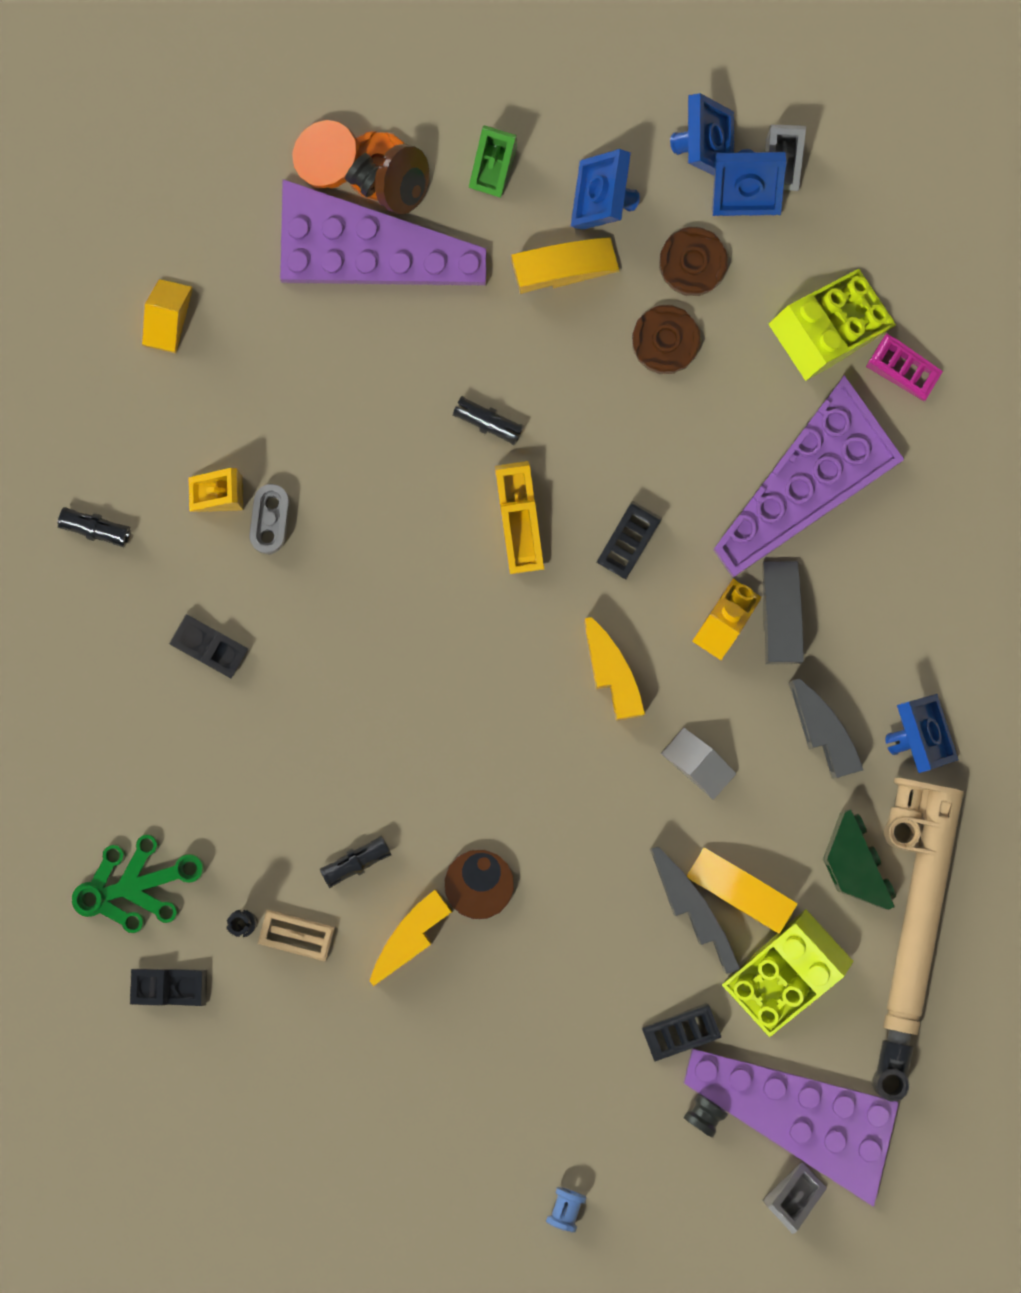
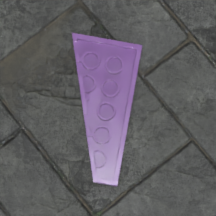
(352, 244)
(823, 468)
(818, 1122)

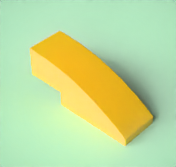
(563, 264)
(519, 517)
(613, 672)
(741, 890)
(410, 936)

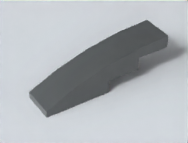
(685, 898)

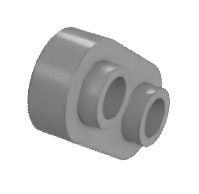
(268, 519)

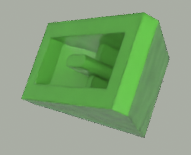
(493, 161)

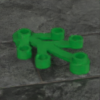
(132, 886)

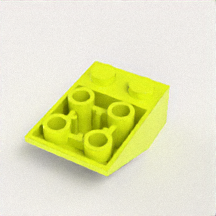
(831, 324)
(788, 973)

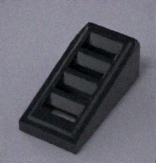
(642, 513)
(698, 1040)

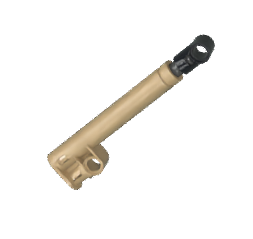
(932, 821)

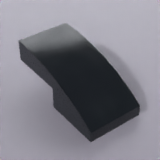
(208, 646)
(168, 987)

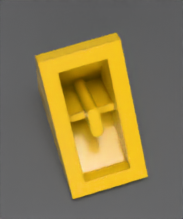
(165, 315)
(216, 491)

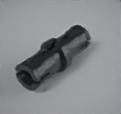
(488, 420)
(93, 527)
(355, 861)
(235, 928)

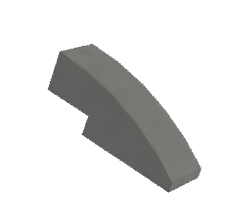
(782, 613)
(824, 729)

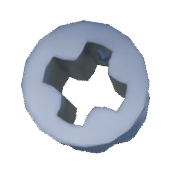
(574, 1201)

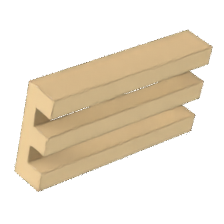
(324, 942)

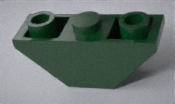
(855, 864)

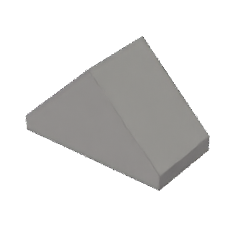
(791, 141)
(699, 763)
(795, 1197)

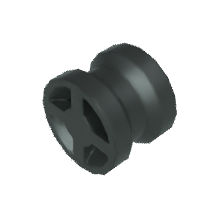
(363, 174)
(705, 1115)

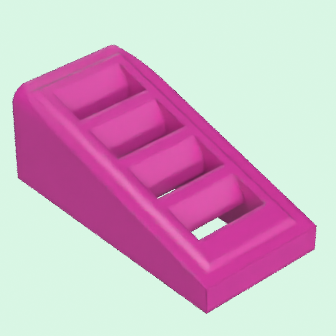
(911, 357)

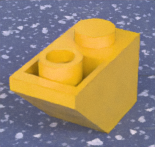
(727, 619)

